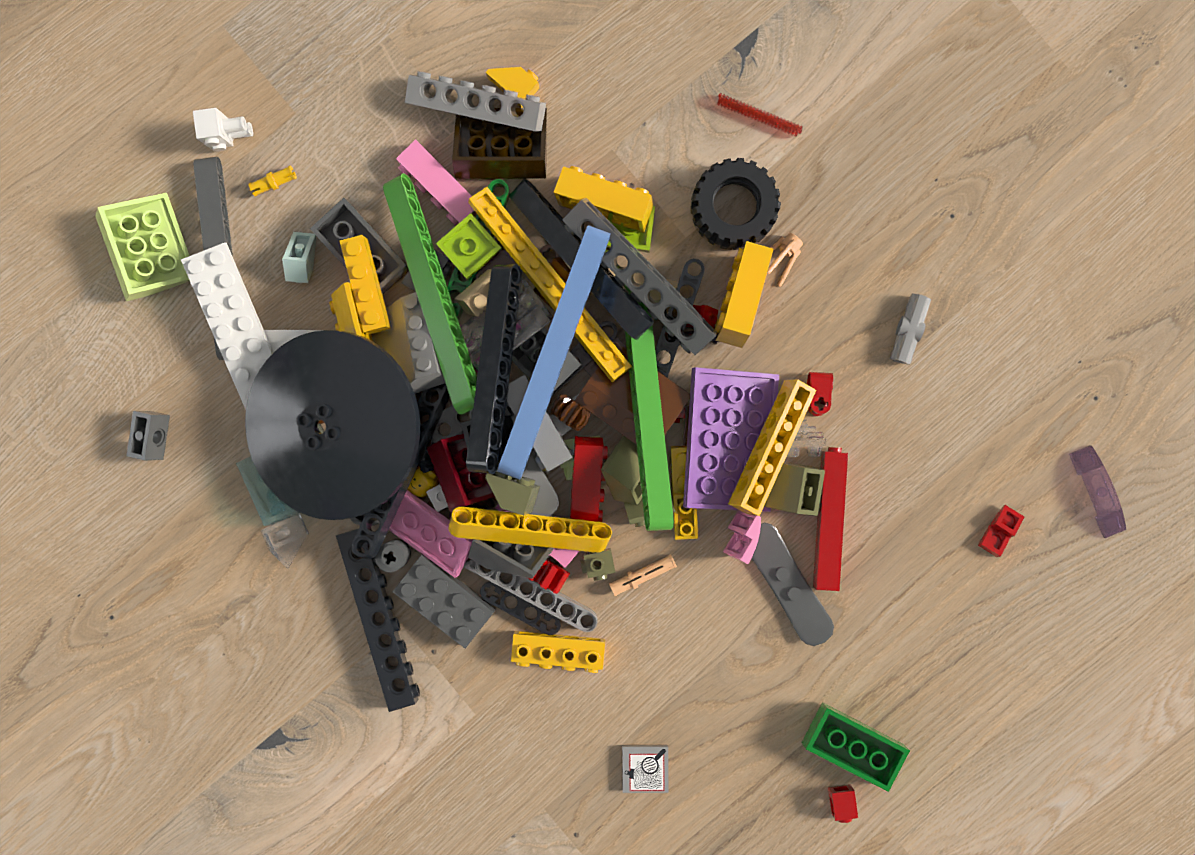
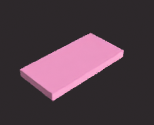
(429, 534)

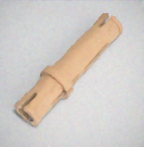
(618, 587)

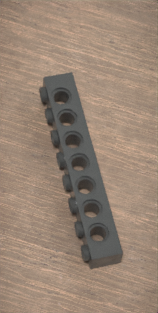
(653, 280)

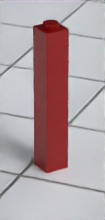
(830, 521)

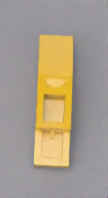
(684, 518)

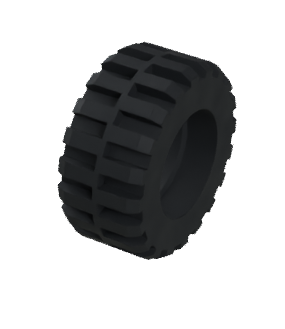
(741, 174)

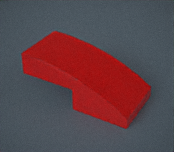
(1001, 530)

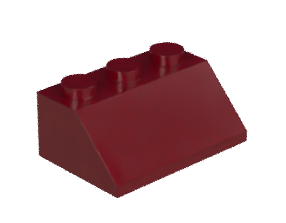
(457, 483)

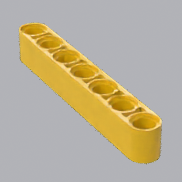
(529, 529)

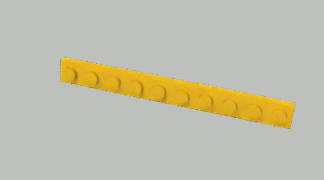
(546, 280)

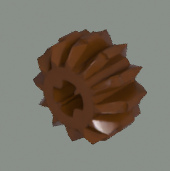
(570, 412)

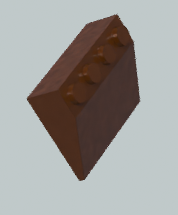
(614, 405)

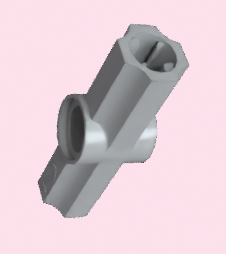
(910, 329)

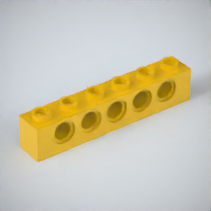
(772, 447)

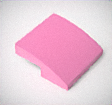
(745, 536)

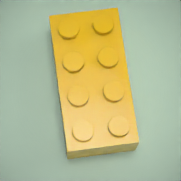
(627, 204)
(744, 293)

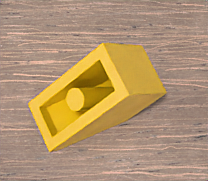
(515, 80)

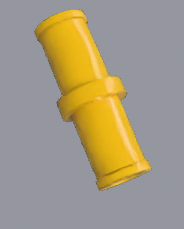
(272, 181)

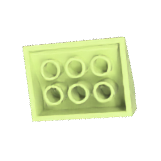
(144, 245)

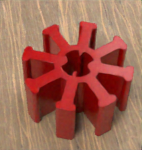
(551, 576)

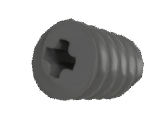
(401, 552)

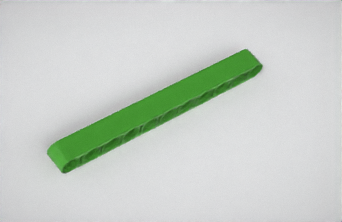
(432, 292)
(649, 430)

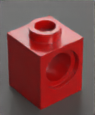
(843, 803)

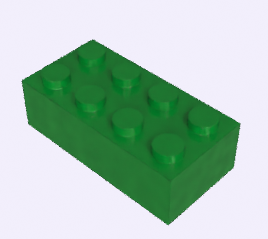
(855, 747)

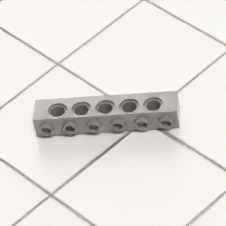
(418, 94)

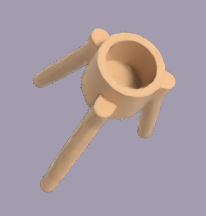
(789, 246)

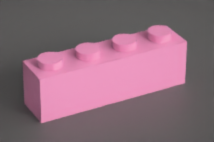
(435, 179)

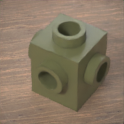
(598, 572)

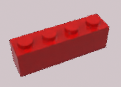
(587, 479)

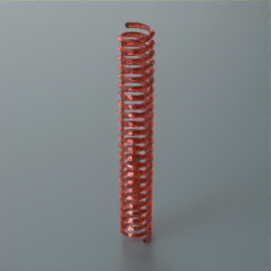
(773, 120)

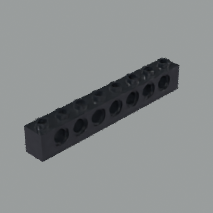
(395, 697)

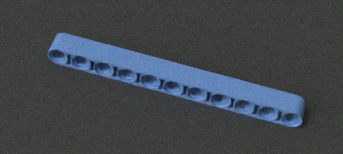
(553, 352)

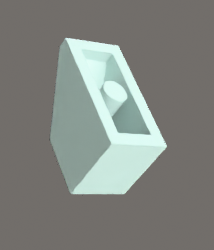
(299, 257)

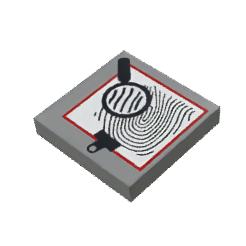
(645, 768)

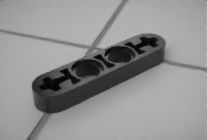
(518, 611)

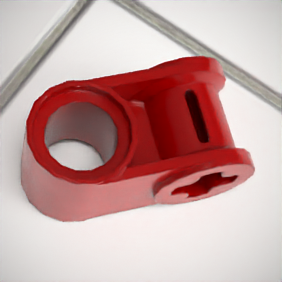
(823, 385)

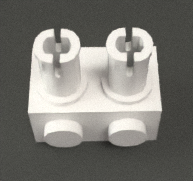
(219, 131)

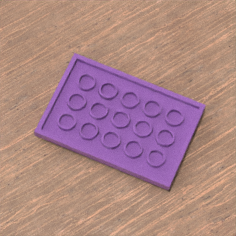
(723, 428)

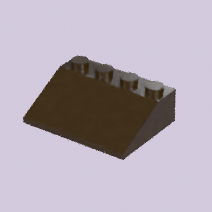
(498, 150)

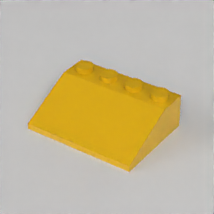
(346, 311)

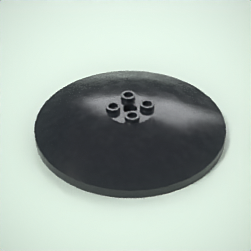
(367, 418)

